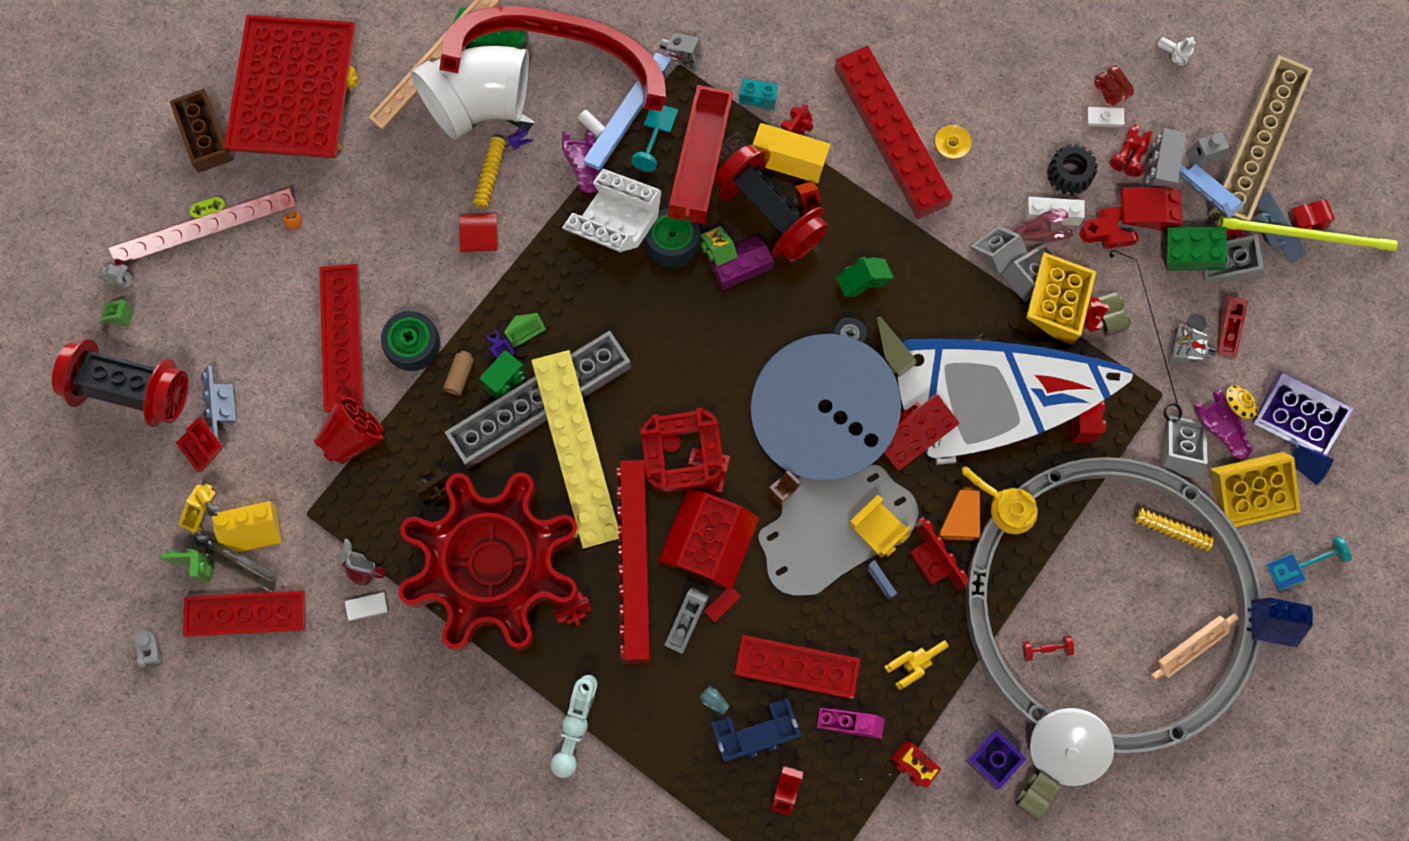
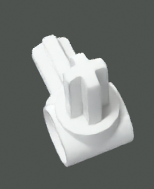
(1180, 52)

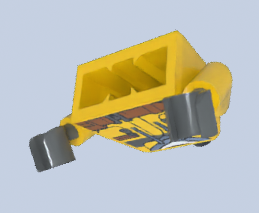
(196, 508)

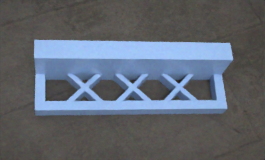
(1211, 190)

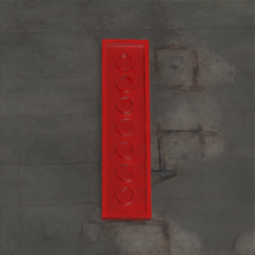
(340, 334)

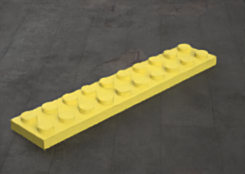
(576, 449)

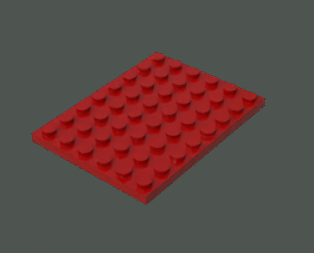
(290, 86)

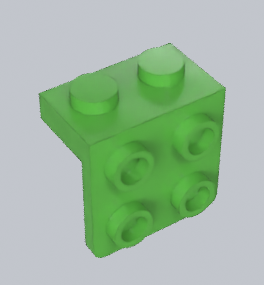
(199, 564)

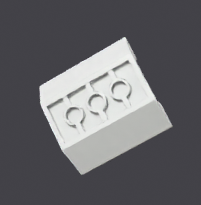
(618, 214)

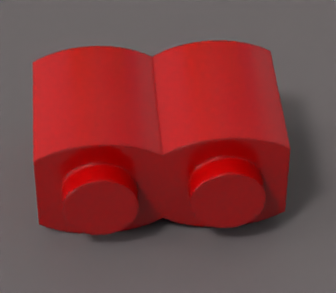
(1312, 215)

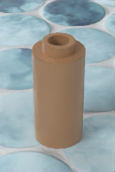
(458, 373)

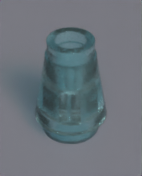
(714, 700)

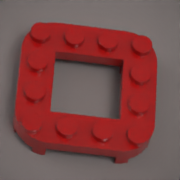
(676, 424)

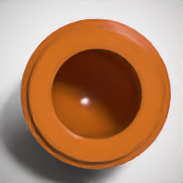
(293, 223)

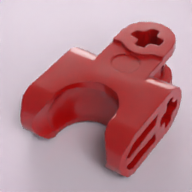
(1106, 229)

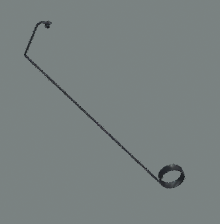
(1175, 405)

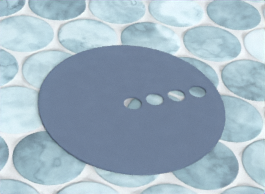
(817, 370)

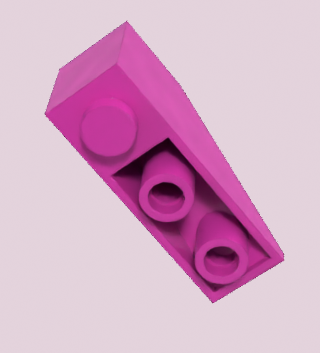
(851, 722)

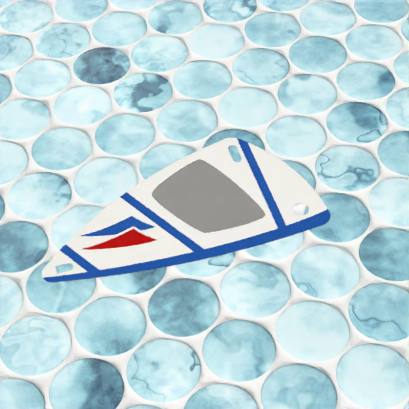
(1004, 389)

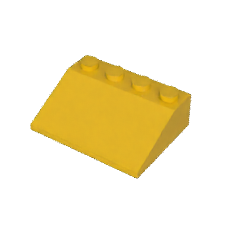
(1061, 298)
(1257, 489)

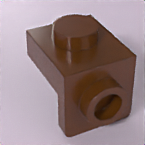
(784, 487)

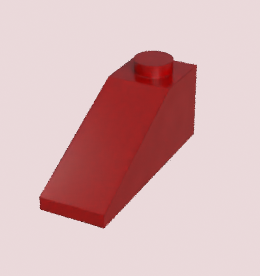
(1231, 325)

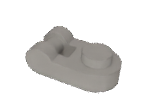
(145, 642)

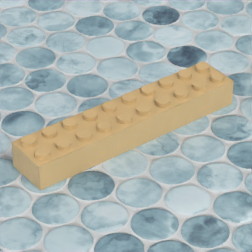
(1264, 135)

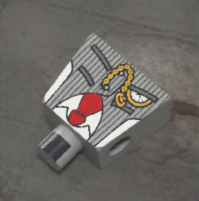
(683, 50)
(1189, 346)

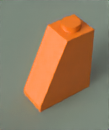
(963, 517)

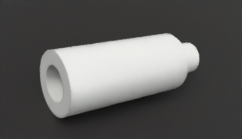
(591, 123)

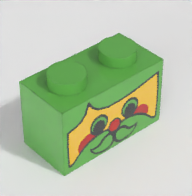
(718, 246)

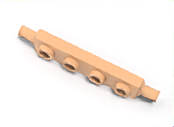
(1194, 646)

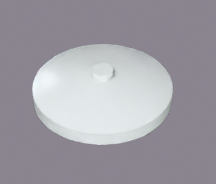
(1072, 746)

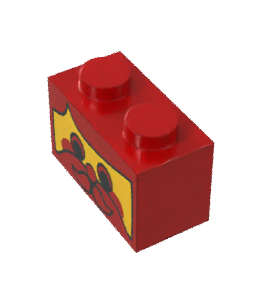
(915, 764)

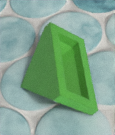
(524, 328)

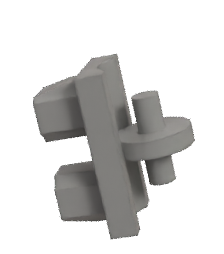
(115, 276)

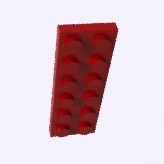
(244, 613)
(797, 667)

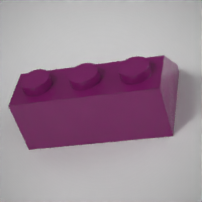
(751, 261)

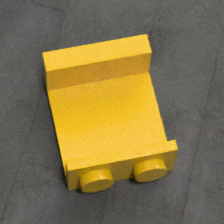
(879, 527)

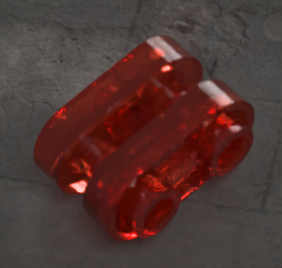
(1114, 85)

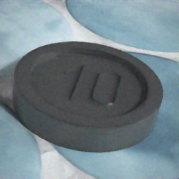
(1197, 322)

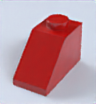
(808, 197)

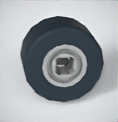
(853, 327)

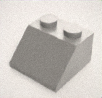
(999, 249)

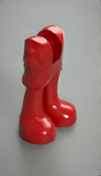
(1136, 143)

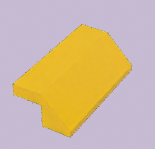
(792, 152)

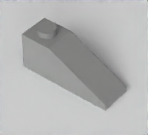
(687, 620)

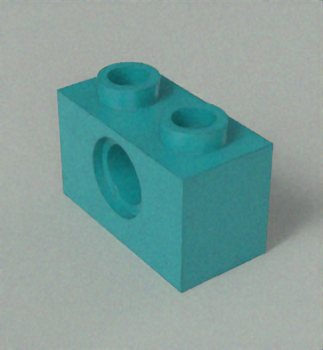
(758, 94)

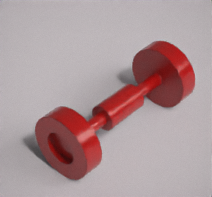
(1068, 646)

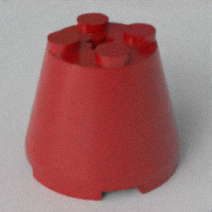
(348, 431)

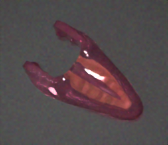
(1040, 229)

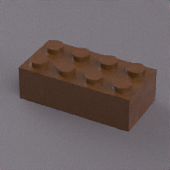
(200, 130)

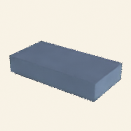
(881, 580)

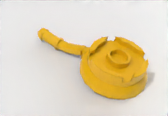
(1011, 509)

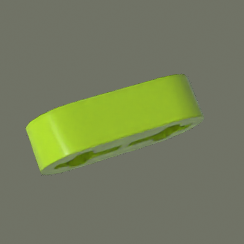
(207, 207)

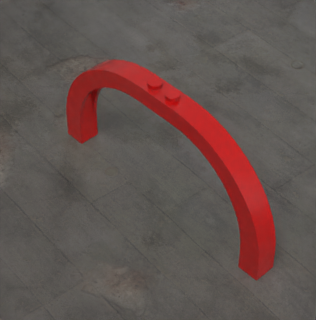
(560, 25)

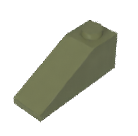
(895, 352)

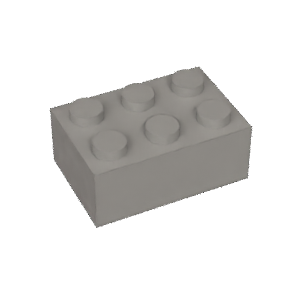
(1166, 159)

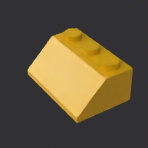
(248, 527)

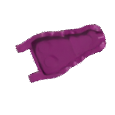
(575, 153)
(1224, 425)

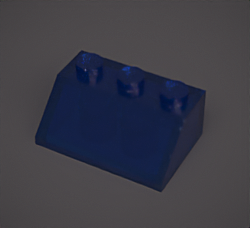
(1280, 621)

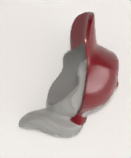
(357, 566)

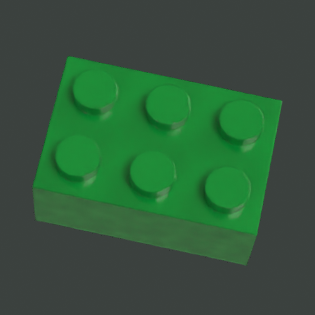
(1196, 248)

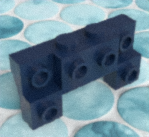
(758, 737)

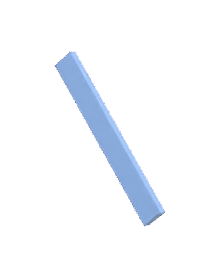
(621, 120)

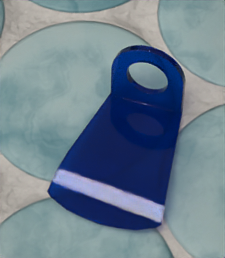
(1311, 463)

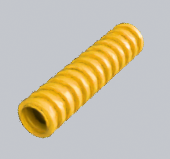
(489, 172)
(1174, 529)

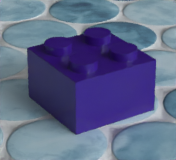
(995, 760)

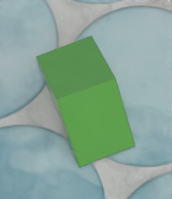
(117, 313)

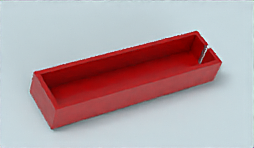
(700, 154)

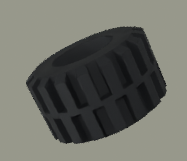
(1066, 181)

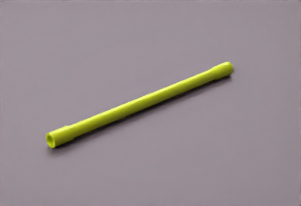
(1381, 244)

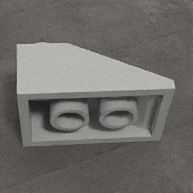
(1243, 261)
(1023, 271)
(1184, 448)

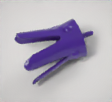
(514, 140)

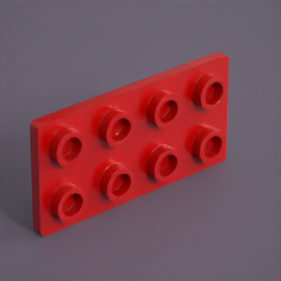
(919, 429)
(934, 558)

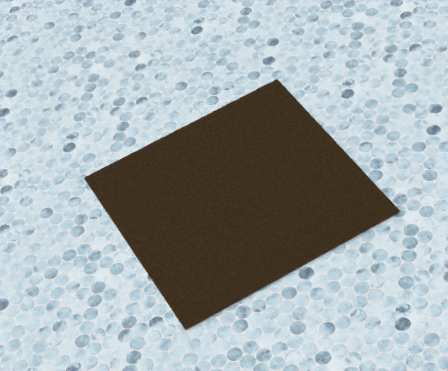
(706, 351)

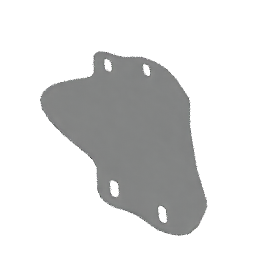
(815, 529)

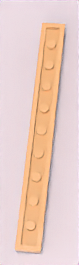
(405, 90)

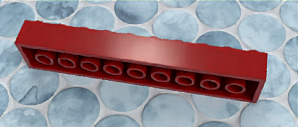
(893, 132)
(635, 565)

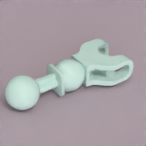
(574, 726)

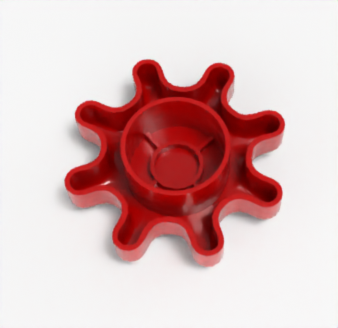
(489, 562)

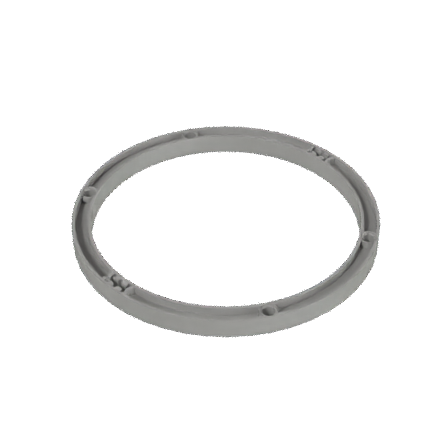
(1209, 515)

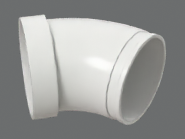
(486, 88)

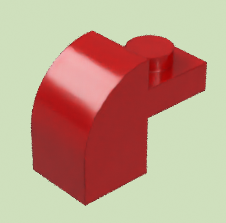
(786, 790)

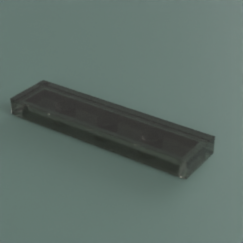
(241, 565)

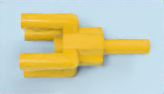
(914, 663)

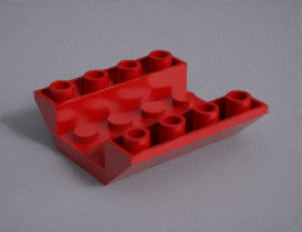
(709, 537)

